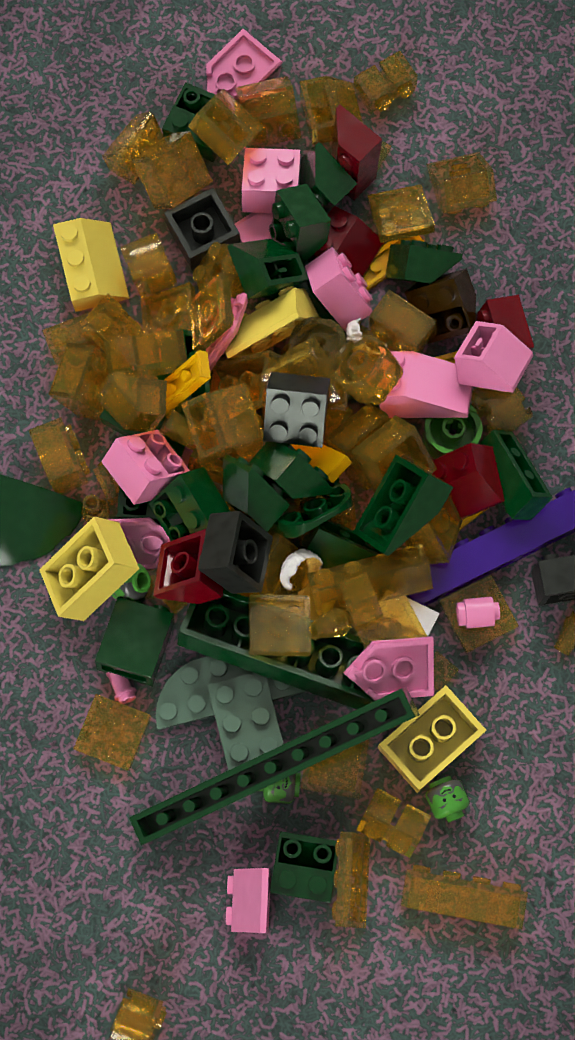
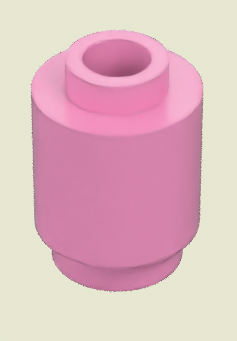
(477, 612)

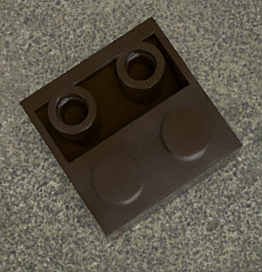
(448, 301)

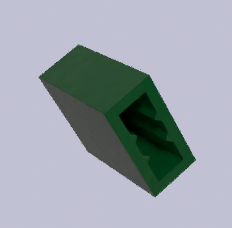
(135, 640)

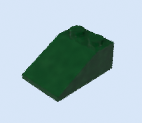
(401, 505)

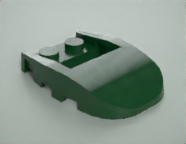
(315, 512)

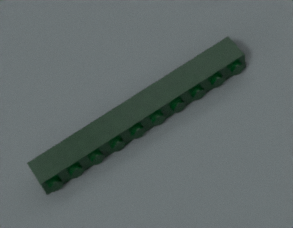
(274, 765)

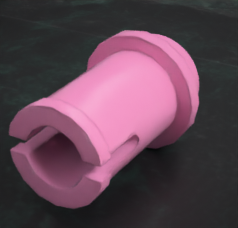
(124, 691)

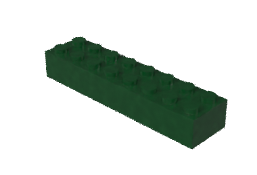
(222, 632)

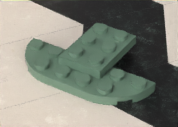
(237, 700)

